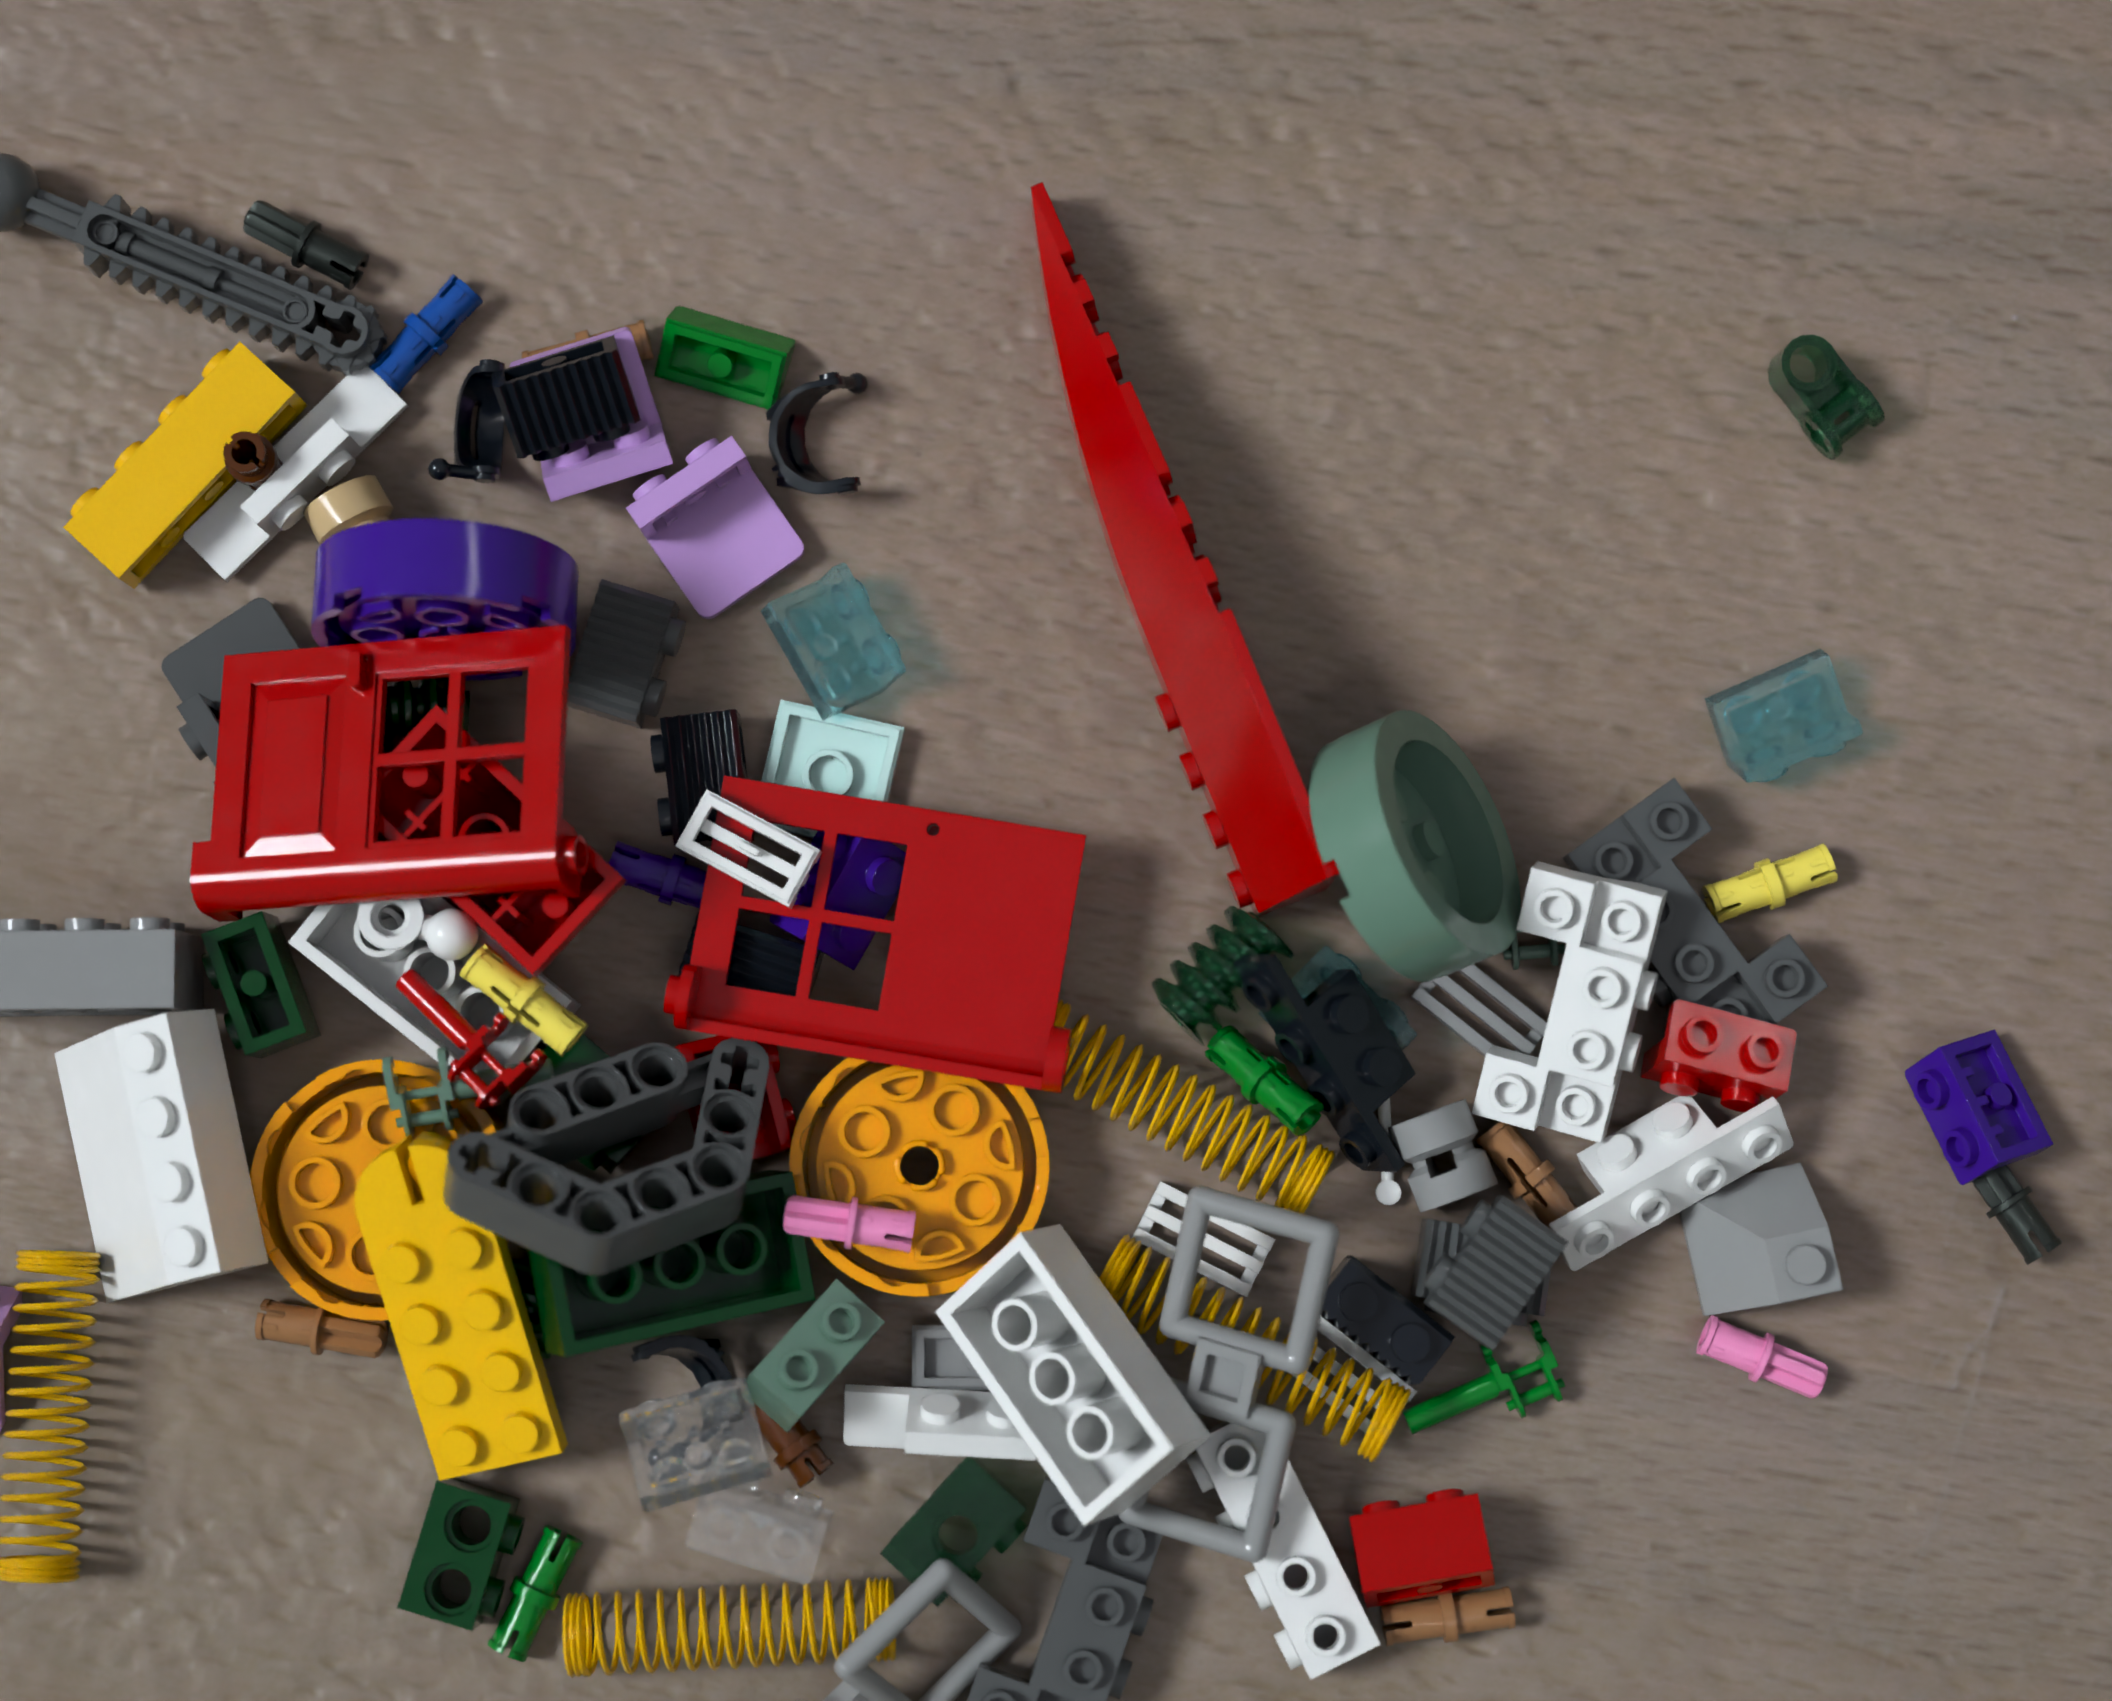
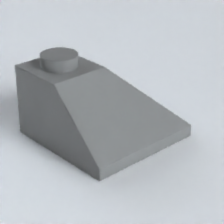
(1760, 1243)

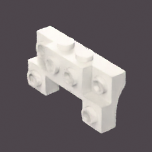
(1594, 1007)

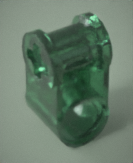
(1826, 398)

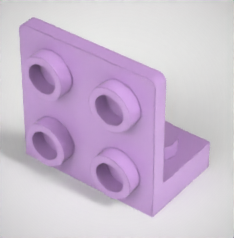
(595, 463)

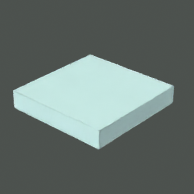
(832, 755)

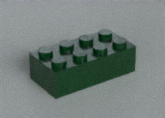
(698, 1283)

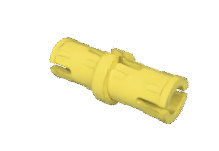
(1770, 883)
(523, 999)

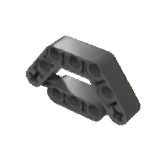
(500, 1172)

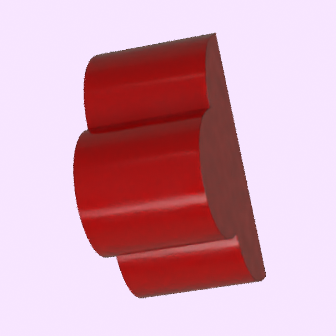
(525, 923)

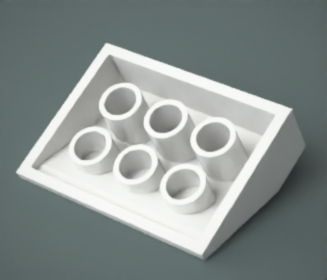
(160, 1154)

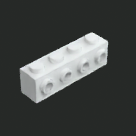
(1300, 1568)

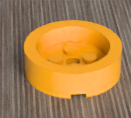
(310, 1171)
(986, 1182)

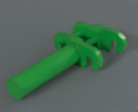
(1488, 1387)

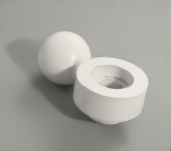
(449, 933)

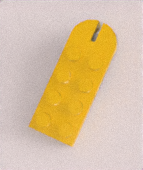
(455, 1317)

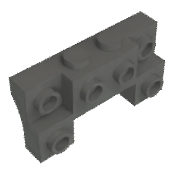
(1691, 948)
(1092, 1613)

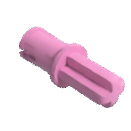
(849, 1222)
(1762, 1357)

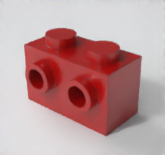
(1421, 1548)

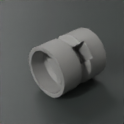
(1436, 1133)

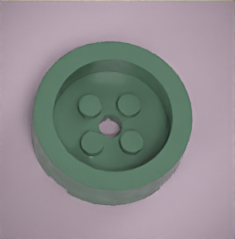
(1415, 846)

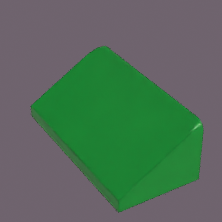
(724, 357)

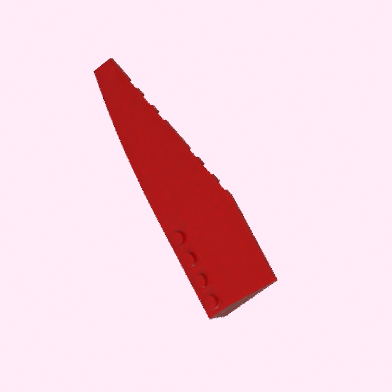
(1174, 597)

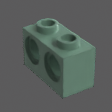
(812, 1355)

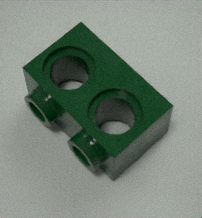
(446, 1547)

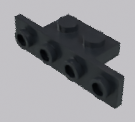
(1338, 1050)

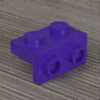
(862, 883)

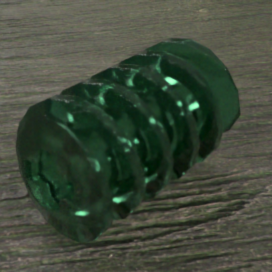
(1214, 976)

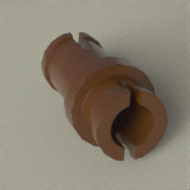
(247, 447)
(795, 1449)

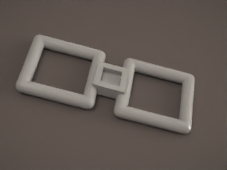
(1231, 1364)
(865, 1684)

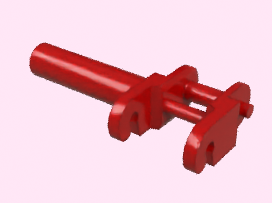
(469, 1039)

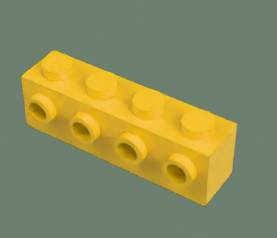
(181, 466)

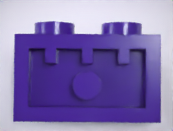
(1977, 1106)

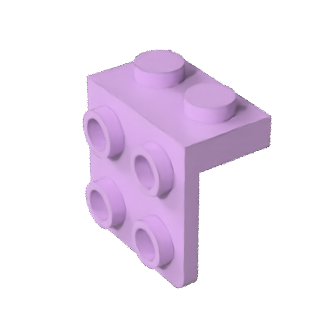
(715, 527)

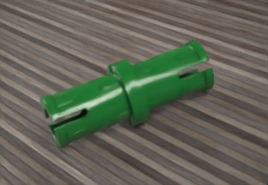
(1264, 1080)
(535, 1593)

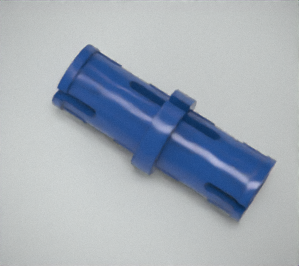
(426, 333)

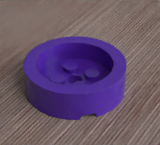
(439, 581)

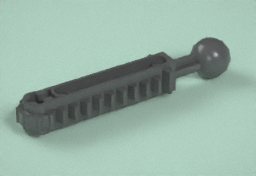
(196, 273)

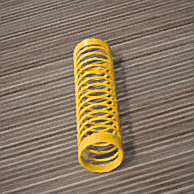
(1297, 1189)
(71, 1264)
(1391, 1402)
(578, 1629)

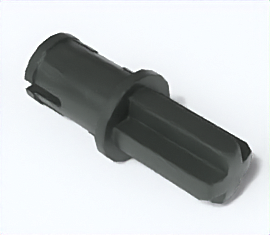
(305, 243)
(2016, 1212)

